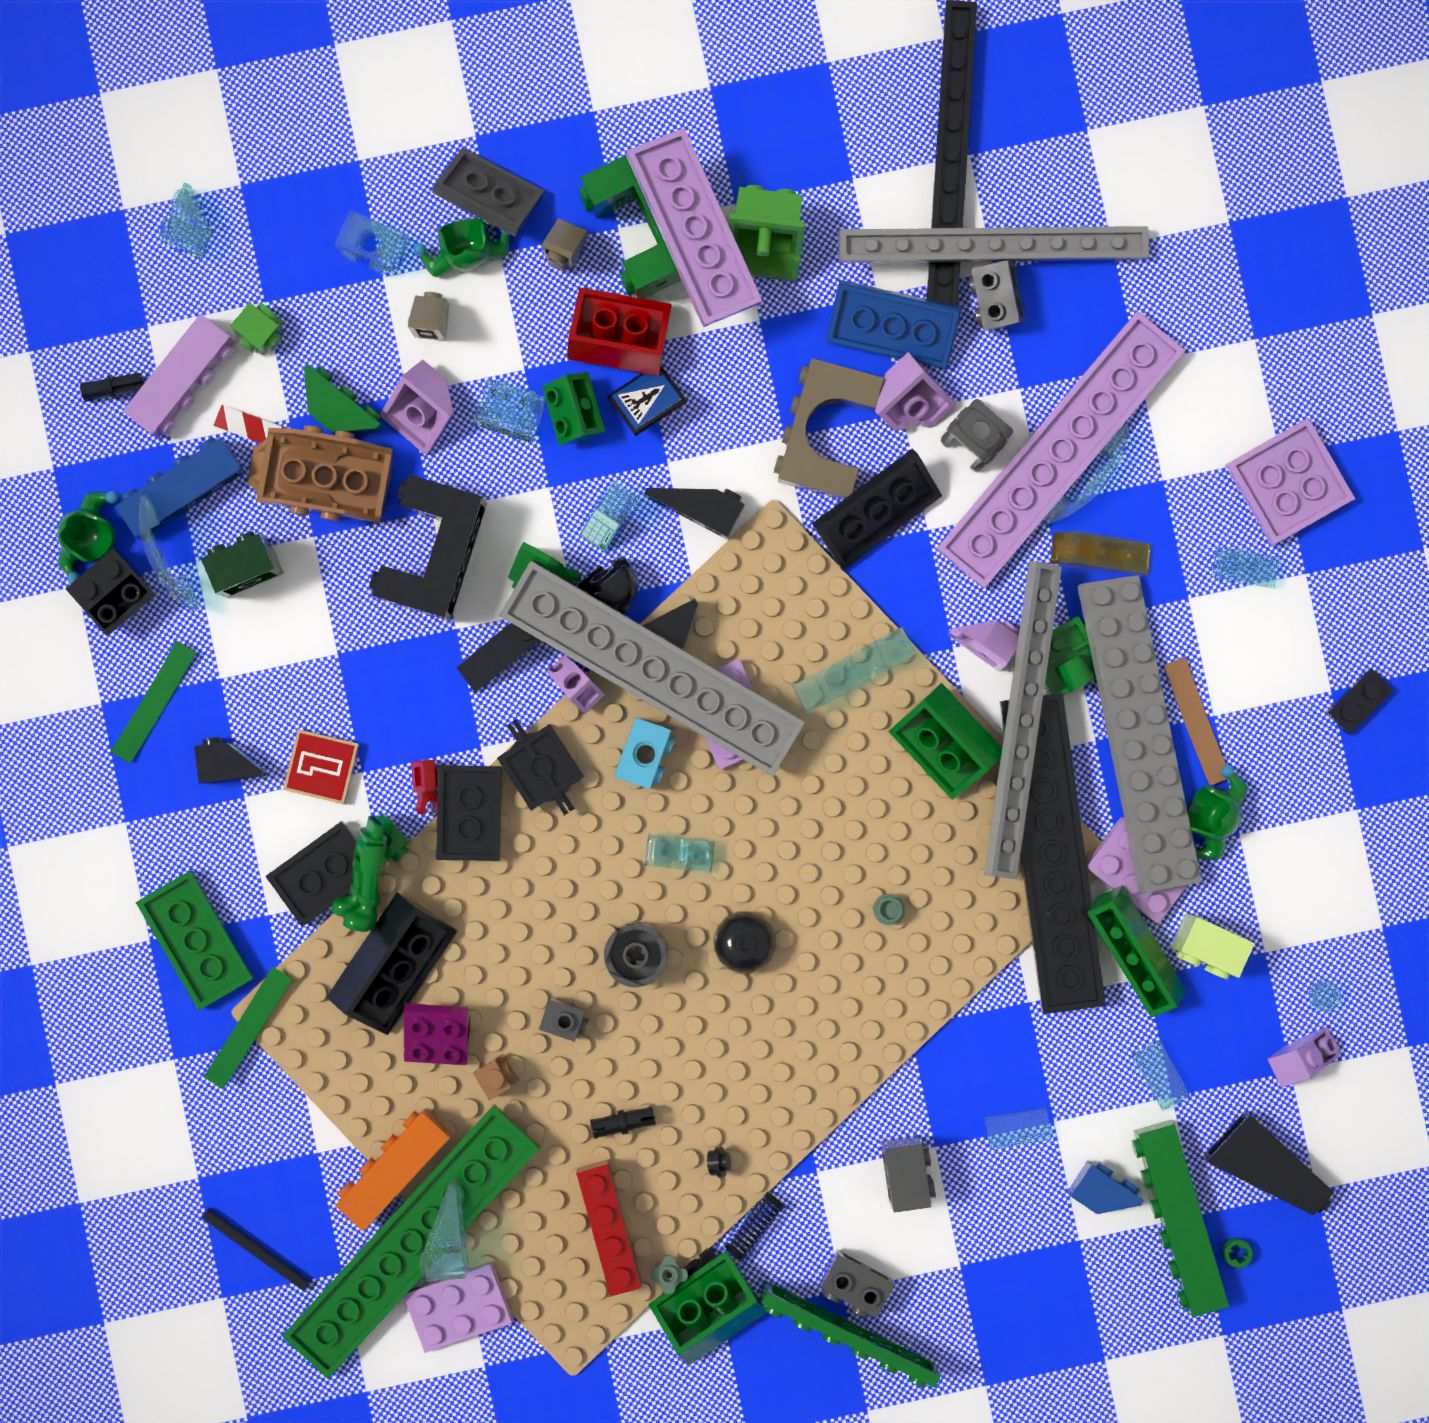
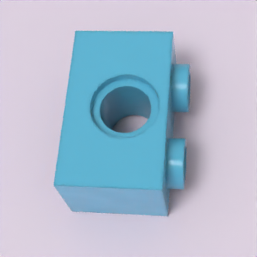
(630, 767)

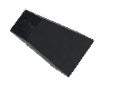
(1263, 1161)

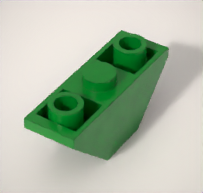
(336, 407)

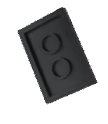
(469, 813)
(316, 874)

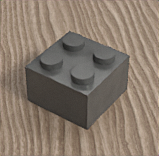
(906, 1174)

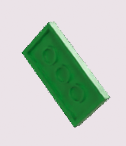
(195, 940)

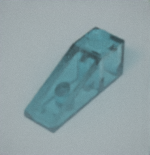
(446, 1248)

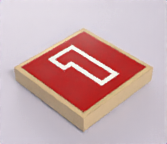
(321, 766)

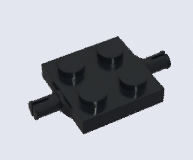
(540, 767)

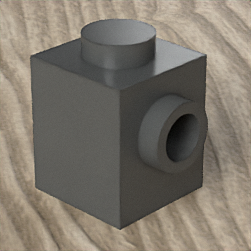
(564, 1019)

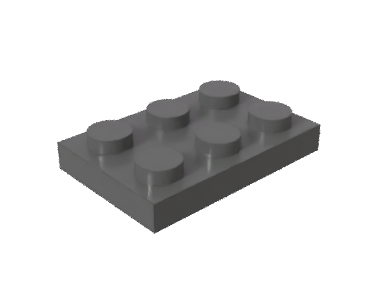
(488, 191)

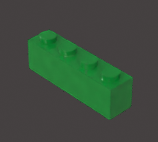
(1136, 951)

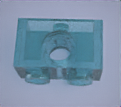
(358, 230)

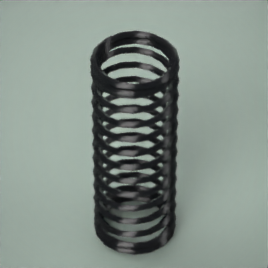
(734, 1251)

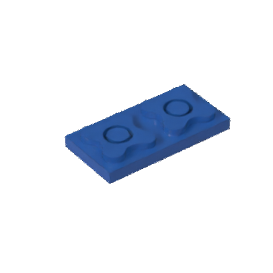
(893, 324)

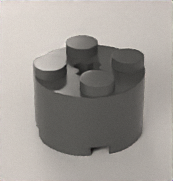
(619, 961)

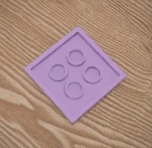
(1290, 481)

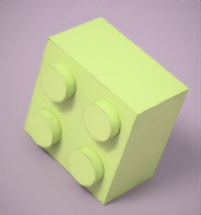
(1212, 945)

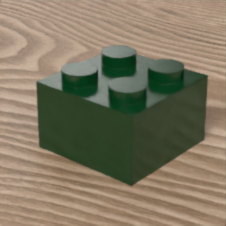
(241, 564)

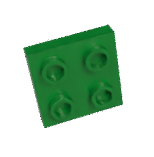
(1069, 658)

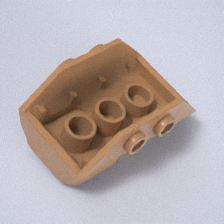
(322, 473)

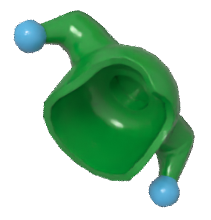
(463, 247)
(85, 533)
(1217, 814)

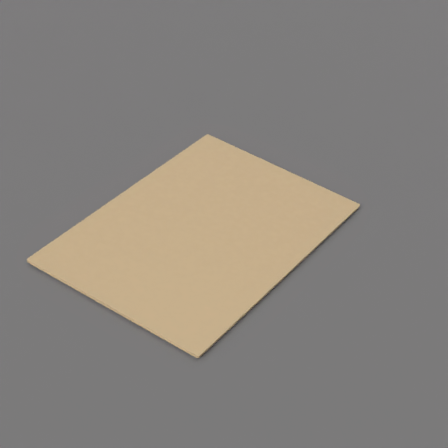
(717, 1053)

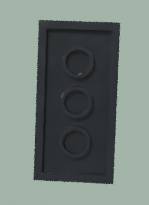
(877, 509)

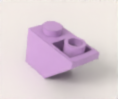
(1304, 1057)

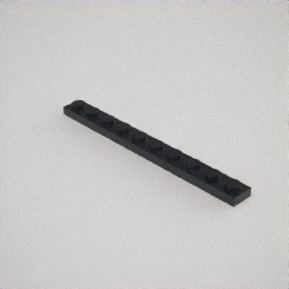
(952, 140)

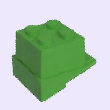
(769, 231)

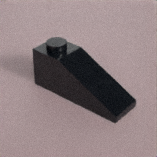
(705, 507)
(497, 656)

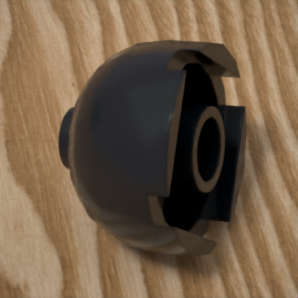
(613, 585)
(744, 942)

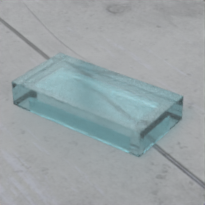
(1160, 1075)
(1017, 1128)

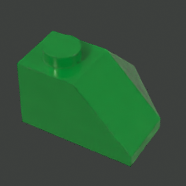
(527, 553)

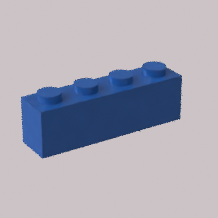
(184, 485)

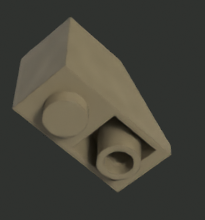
(564, 245)

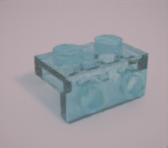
(510, 411)

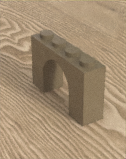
(823, 385)

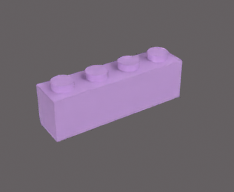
(179, 377)

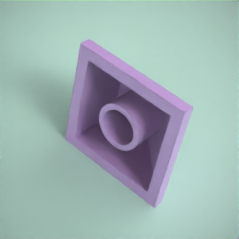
(419, 406)

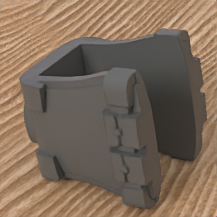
(982, 448)

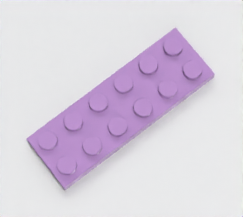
(693, 227)

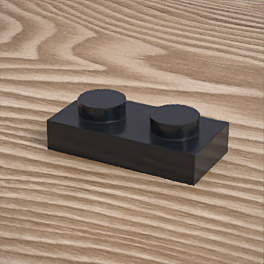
(1359, 701)

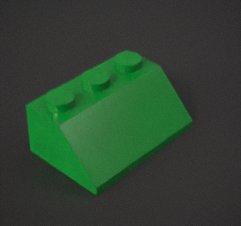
(947, 741)
(707, 1308)

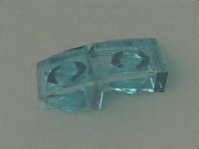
(1246, 567)
(679, 853)

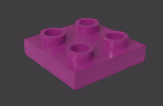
(436, 1034)

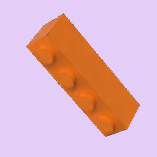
(394, 1169)

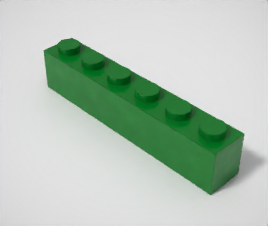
(1180, 1218)

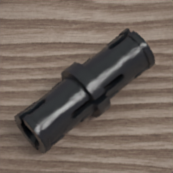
(623, 1122)

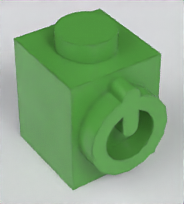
(258, 328)

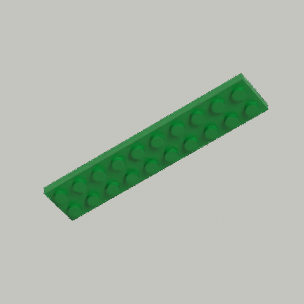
(391, 1258)

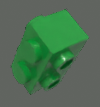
(573, 408)

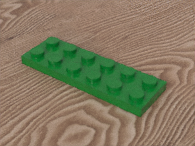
(839, 1330)

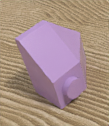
(911, 396)
(988, 641)

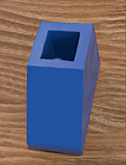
(1101, 1192)

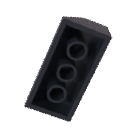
(391, 964)

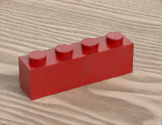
(609, 1228)

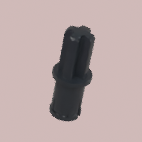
(111, 386)

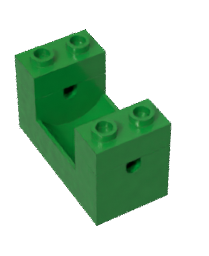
(610, 189)

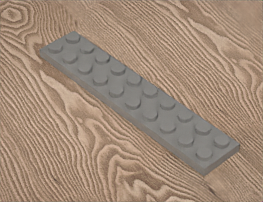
(652, 668)
(1139, 734)

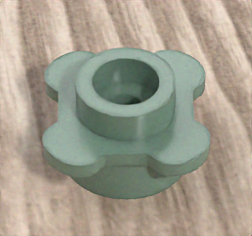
(669, 1265)

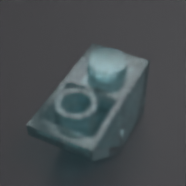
(188, 224)

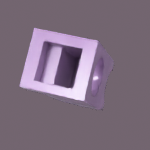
(575, 684)

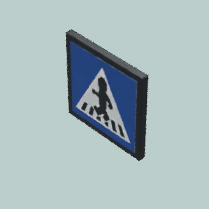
(647, 400)

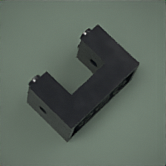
(459, 527)

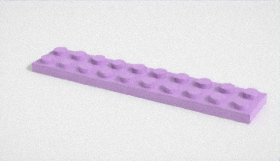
(1060, 449)

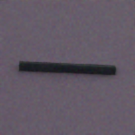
(256, 1249)

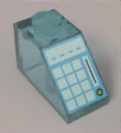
(609, 516)

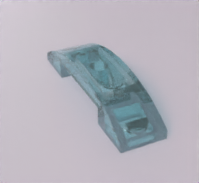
(1113, 451)
(180, 587)
(854, 670)

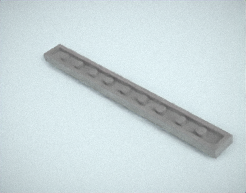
(993, 244)
(1022, 720)

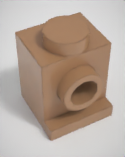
(496, 1076)

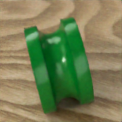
(1247, 1256)

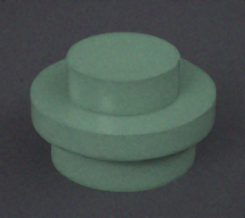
(889, 909)

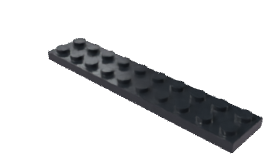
(1057, 872)

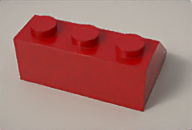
(618, 331)

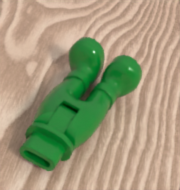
(369, 858)

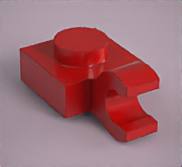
(424, 783)

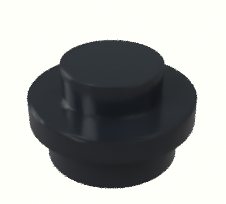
(718, 1162)

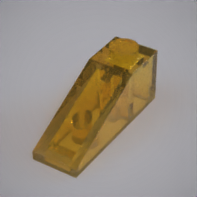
(1100, 553)

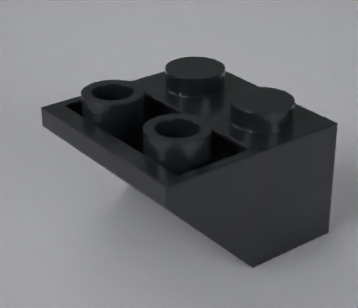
(111, 591)

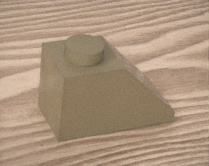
(429, 316)

